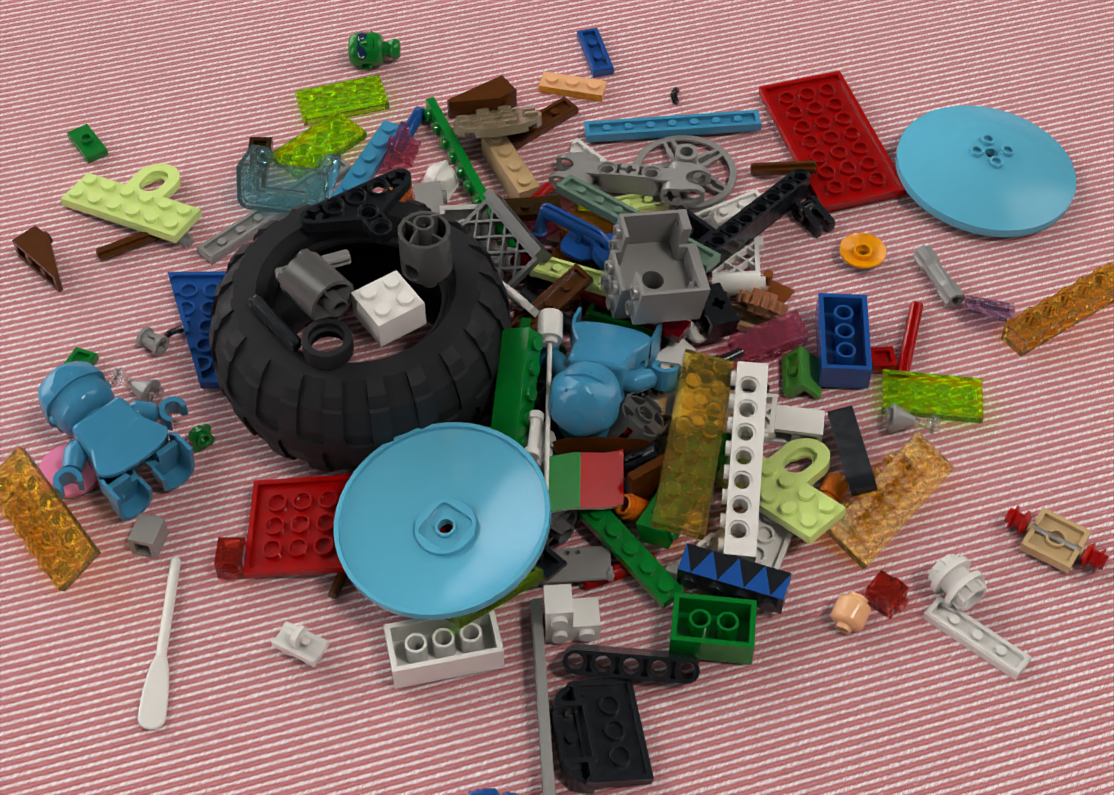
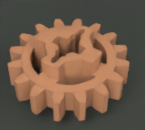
(761, 303)

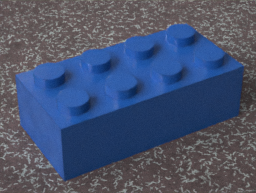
(843, 340)

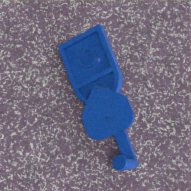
(582, 241)

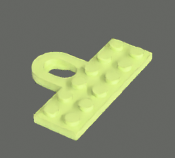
(134, 207)
(790, 496)

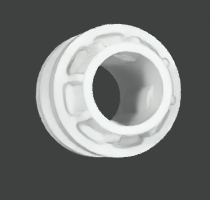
(954, 579)

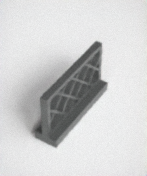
(518, 230)

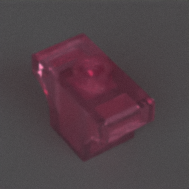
(401, 147)

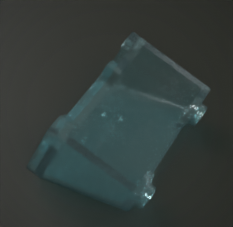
(283, 187)

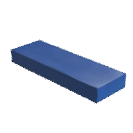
(595, 52)

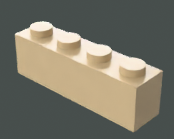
(509, 167)

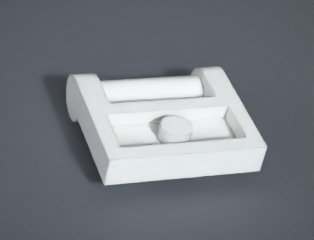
(536, 438)

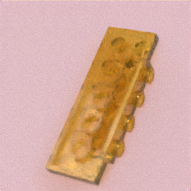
(902, 489)
(44, 520)

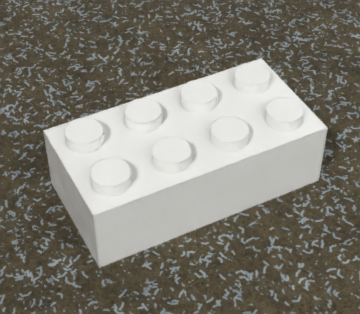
(439, 650)

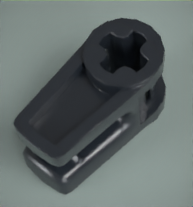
(813, 216)

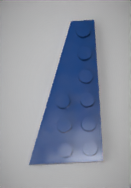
(194, 299)

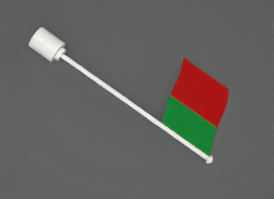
(576, 478)

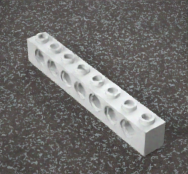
(754, 377)

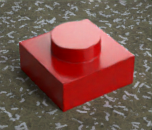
(883, 358)

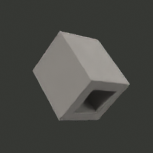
(148, 536)

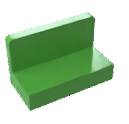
(800, 373)

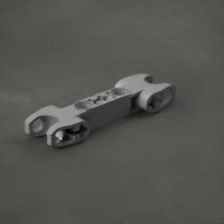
(627, 178)

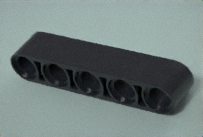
(852, 451)
(642, 672)

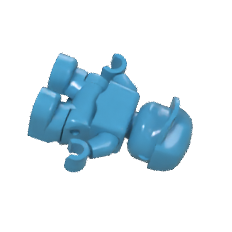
(599, 373)
(114, 437)

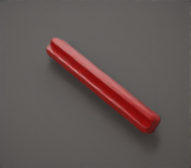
(910, 336)

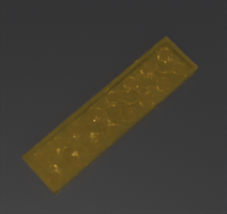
(693, 445)

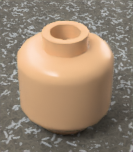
(850, 612)

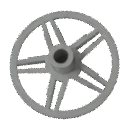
(690, 154)

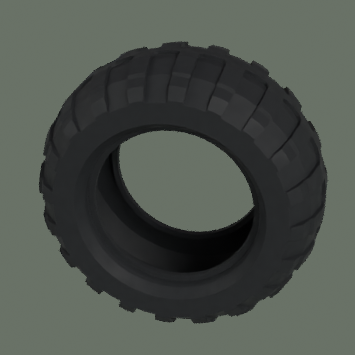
(352, 410)

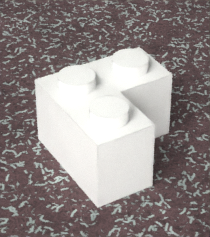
(569, 617)

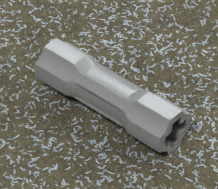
(930, 264)

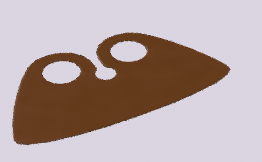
(598, 444)

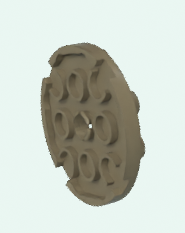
(497, 122)

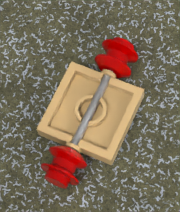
(1055, 540)

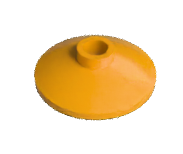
(862, 250)

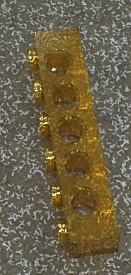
(1060, 311)

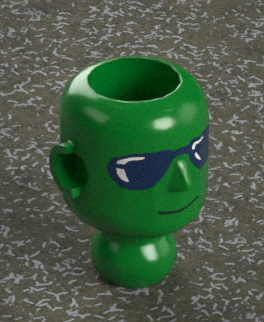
(369, 49)

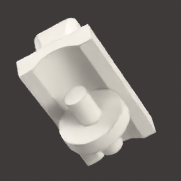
(300, 643)

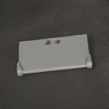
(583, 565)

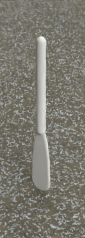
(156, 687)

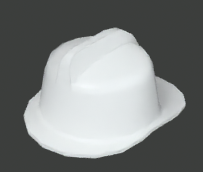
(444, 173)

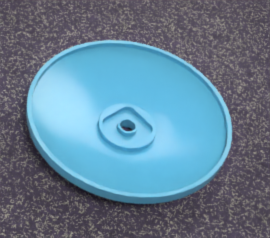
(1004, 195)
(433, 478)

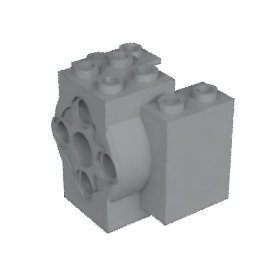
(654, 253)

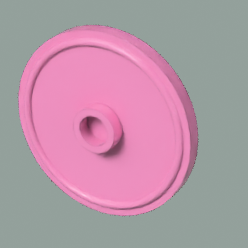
(53, 462)

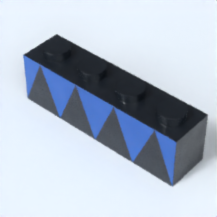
(733, 578)

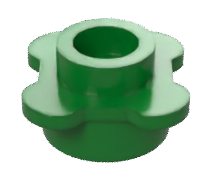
(199, 432)

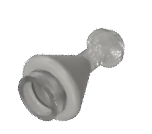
(143, 389)
(897, 419)

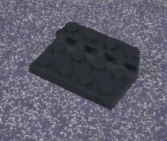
(600, 735)

